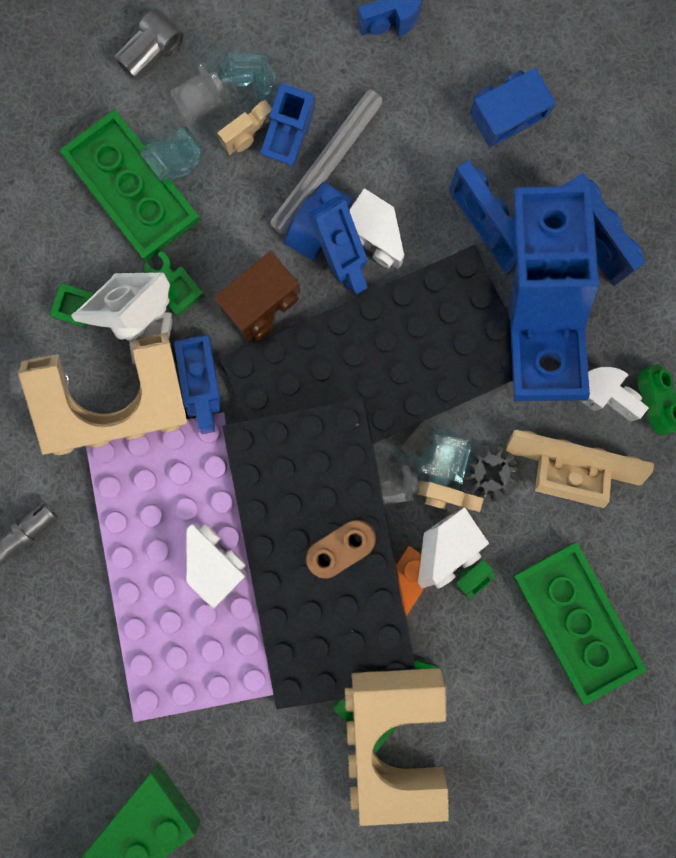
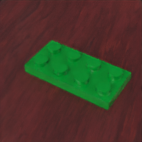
(140, 204)
(579, 623)

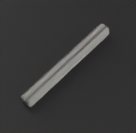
(327, 160)

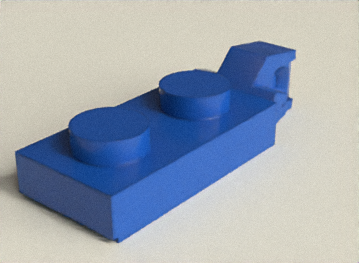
(340, 242)
(198, 380)

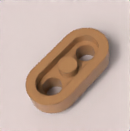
(340, 549)

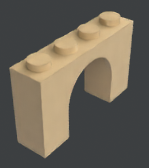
(66, 425)
(380, 703)

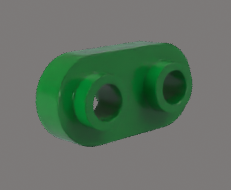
(659, 395)

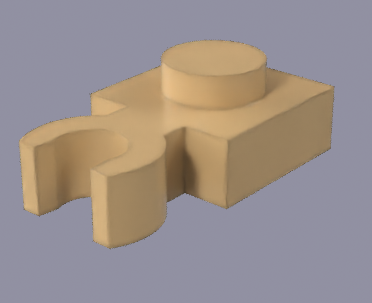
(240, 132)
(439, 496)

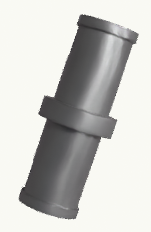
(25, 530)

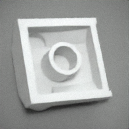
(126, 304)

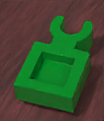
(182, 290)

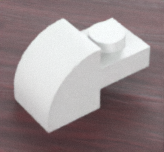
(606, 389)

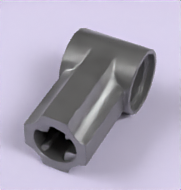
(154, 39)

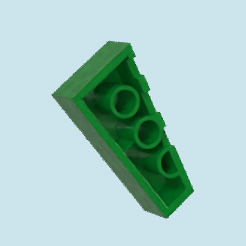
(149, 823)

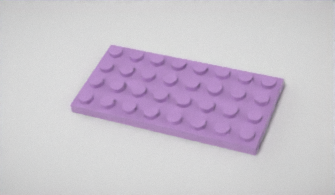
(171, 640)

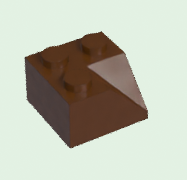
(257, 296)

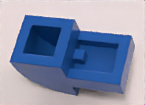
(382, 14)
(289, 124)
(301, 233)

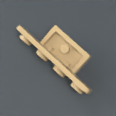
(577, 470)

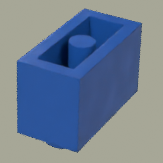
(512, 106)

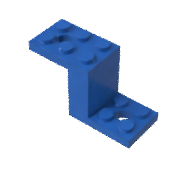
(489, 215)
(552, 292)

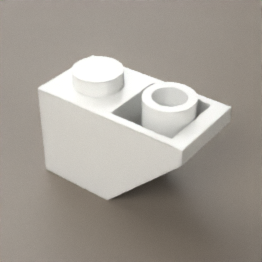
(378, 229)
(448, 546)
(209, 567)

